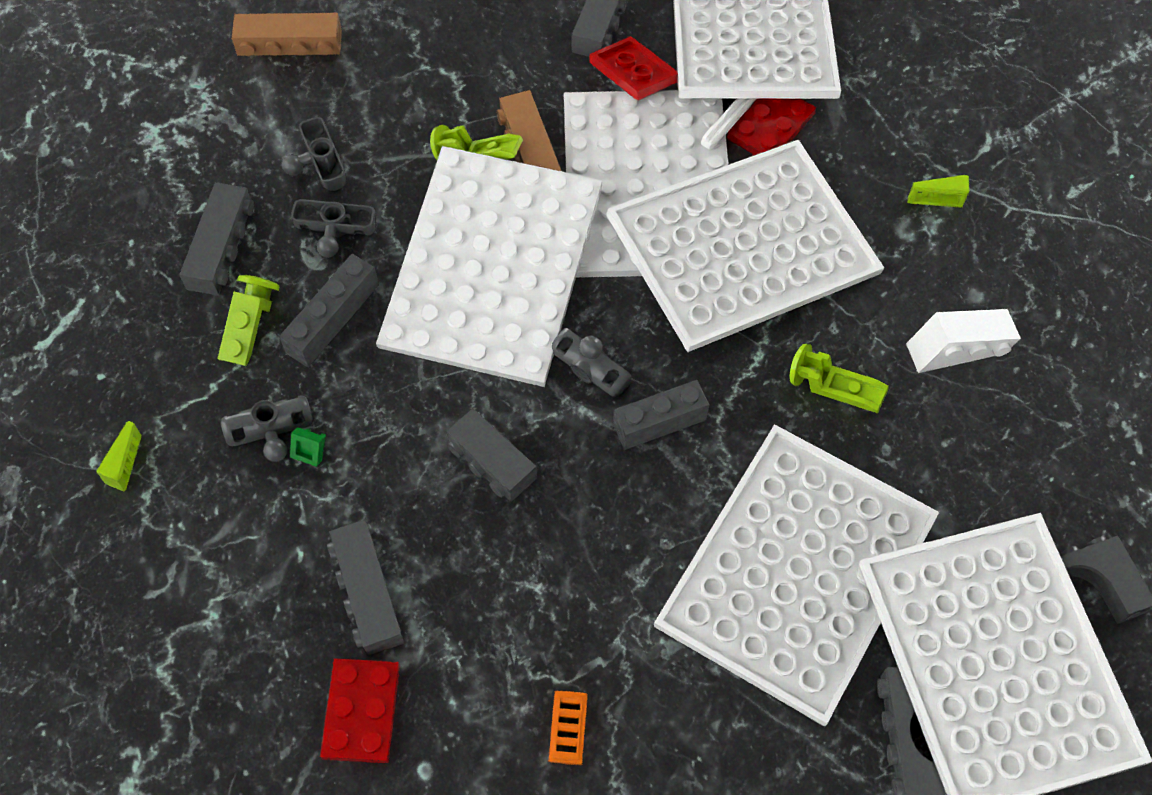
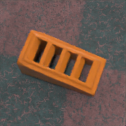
(568, 698)

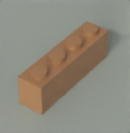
(287, 34)
(522, 118)

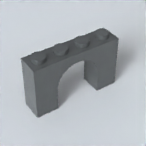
(1113, 574)
(912, 770)

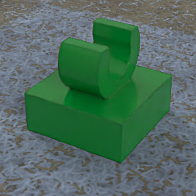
(307, 446)

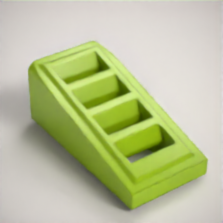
(940, 192)
(119, 461)

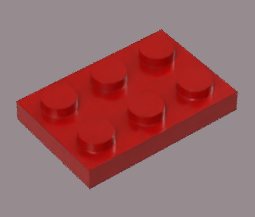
(634, 68)
(770, 123)
(360, 711)

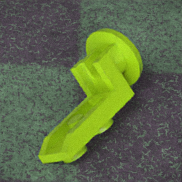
(500, 146)
(244, 319)
(835, 381)

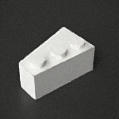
(962, 338)

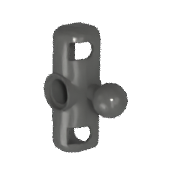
(320, 152)
(346, 222)
(591, 362)
(281, 422)

